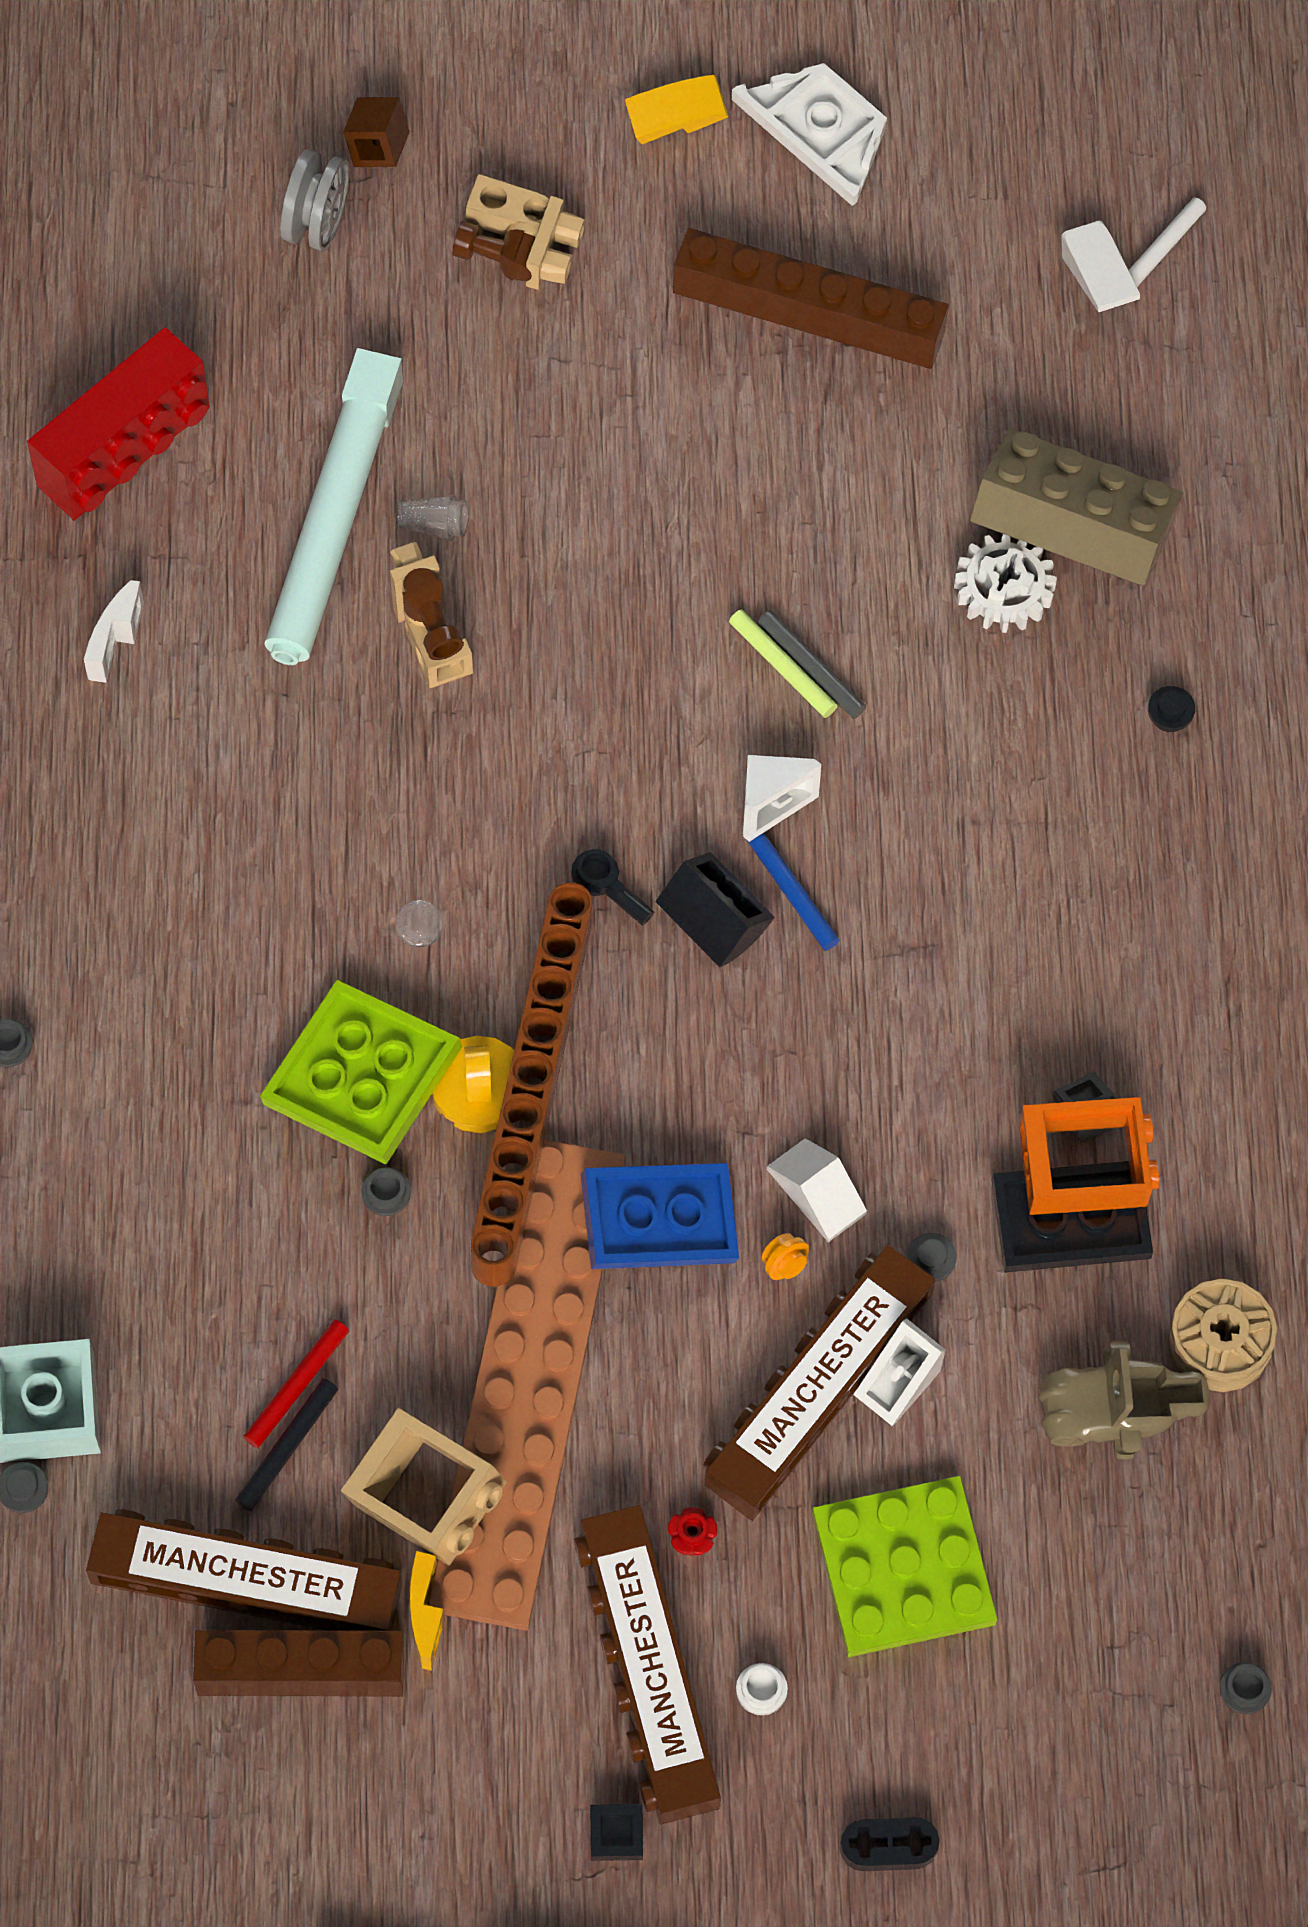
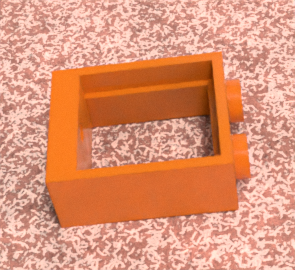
(1086, 1115)

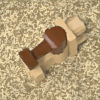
(530, 231)
(420, 603)

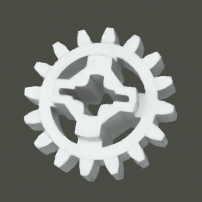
(1021, 596)

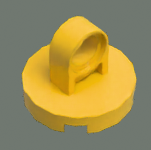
(475, 1084)

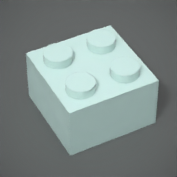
(48, 1401)

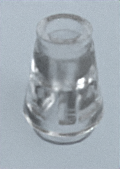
(435, 516)

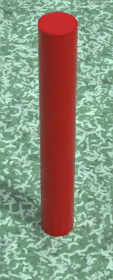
(296, 1384)

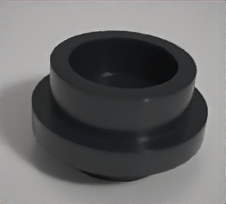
(1171, 708)

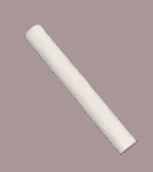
(1167, 240)

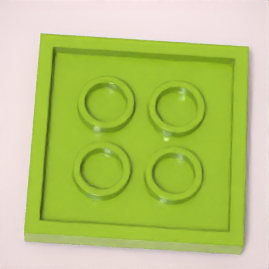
(361, 1071)
(904, 1566)

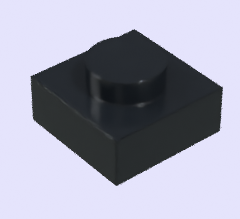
(616, 1832)

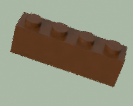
(298, 1663)

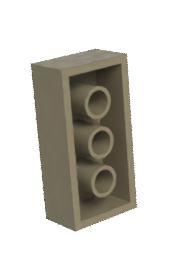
(1076, 506)

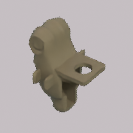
(1119, 1401)

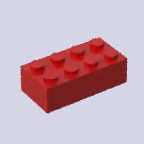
(119, 424)

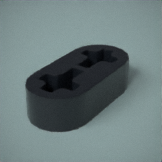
(889, 1831)

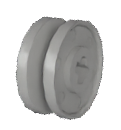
(315, 200)

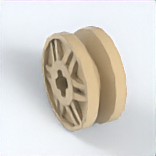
(1246, 1321)

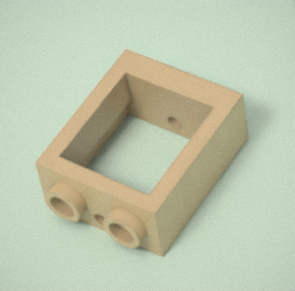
(389, 1459)

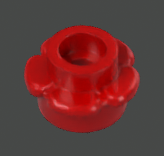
(686, 1543)

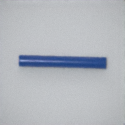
(794, 892)

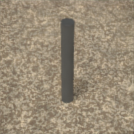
(811, 664)

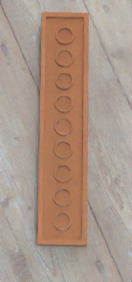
(528, 1396)

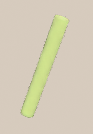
(783, 663)

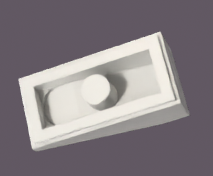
(1098, 266)

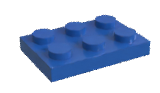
(659, 1216)

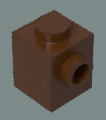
(376, 132)

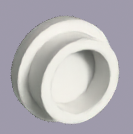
(761, 1689)

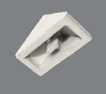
(777, 790)
(819, 1187)
(901, 1372)

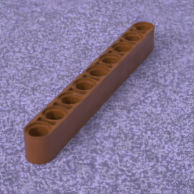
(531, 1101)

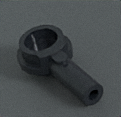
(599, 875)

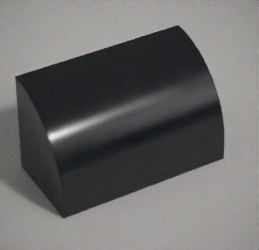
(714, 908)

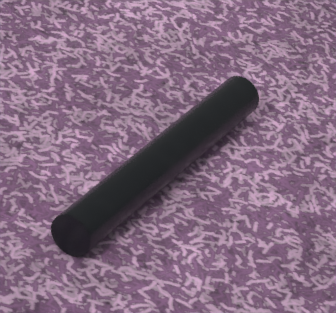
(286, 1444)

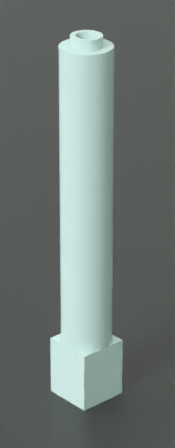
(366, 410)

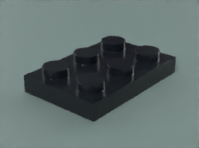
(1068, 1237)

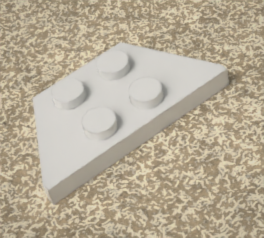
(820, 124)

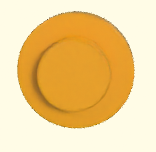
(785, 1256)

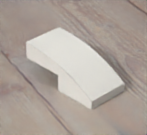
(117, 623)

